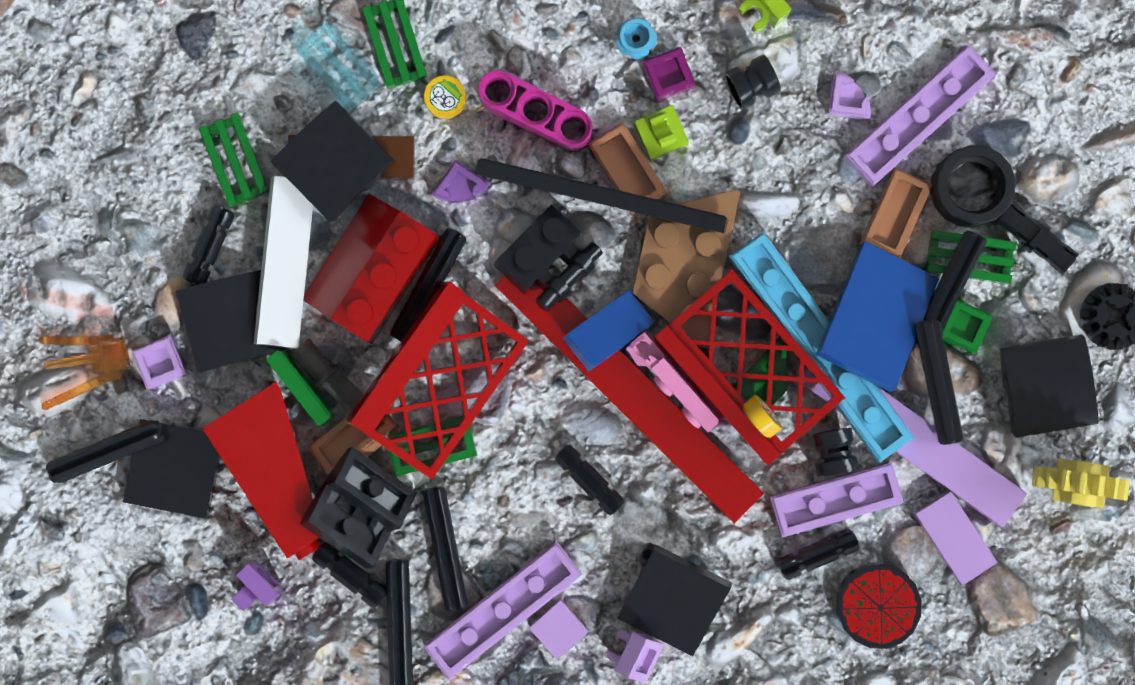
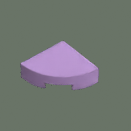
(847, 98)

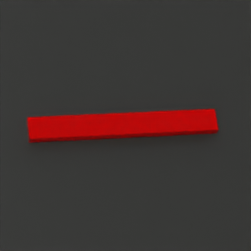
(645, 407)

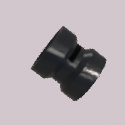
(757, 80)
(836, 461)

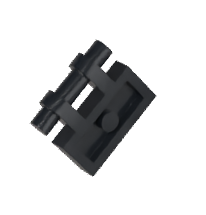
(538, 249)

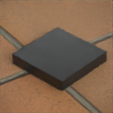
(175, 474)
(674, 600)

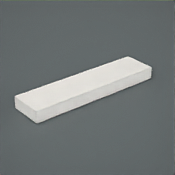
(283, 266)

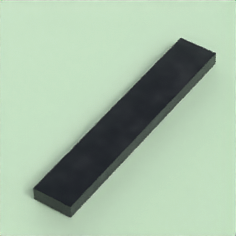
(602, 195)

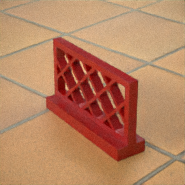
(409, 356)
(721, 391)

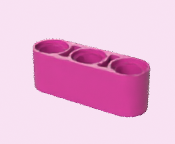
(521, 96)

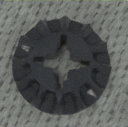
(1095, 315)

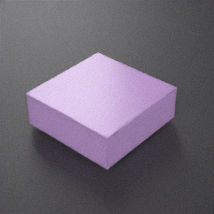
(160, 362)
(558, 629)

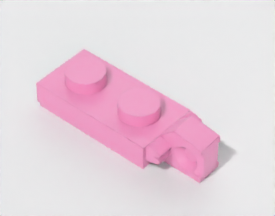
(674, 380)

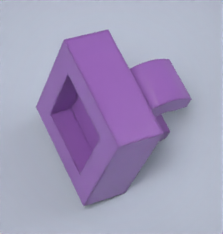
(258, 585)

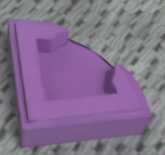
(460, 185)

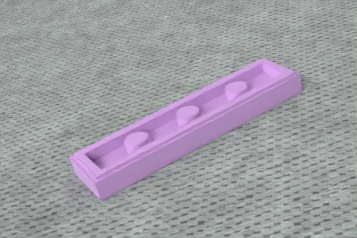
(919, 115)
(502, 610)

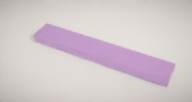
(949, 464)

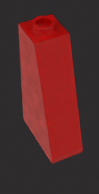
(267, 465)

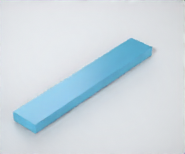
(801, 317)

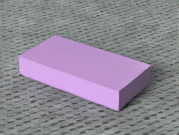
(955, 538)

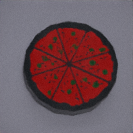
(878, 606)

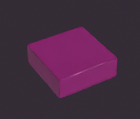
(668, 74)

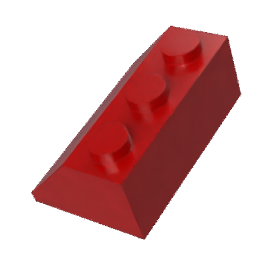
(370, 268)

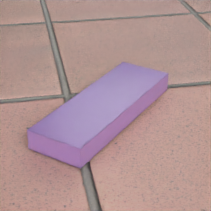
(836, 499)

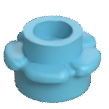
(638, 27)

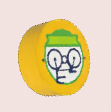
(445, 97)
(762, 416)

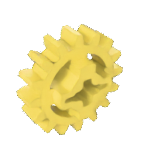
(1080, 483)

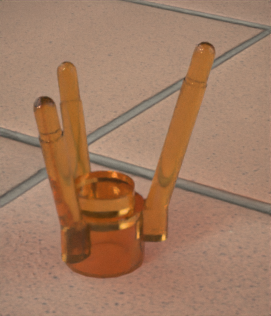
(108, 356)

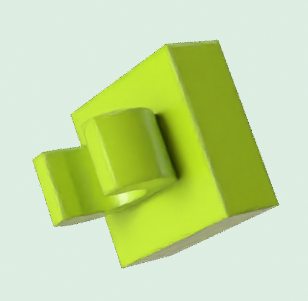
(770, 11)
(661, 133)

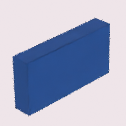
(608, 330)

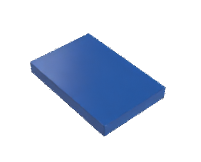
(877, 316)

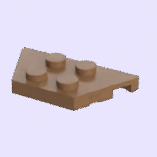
(684, 263)

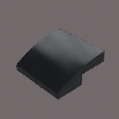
(332, 161)
(223, 321)
(1049, 385)
(358, 508)

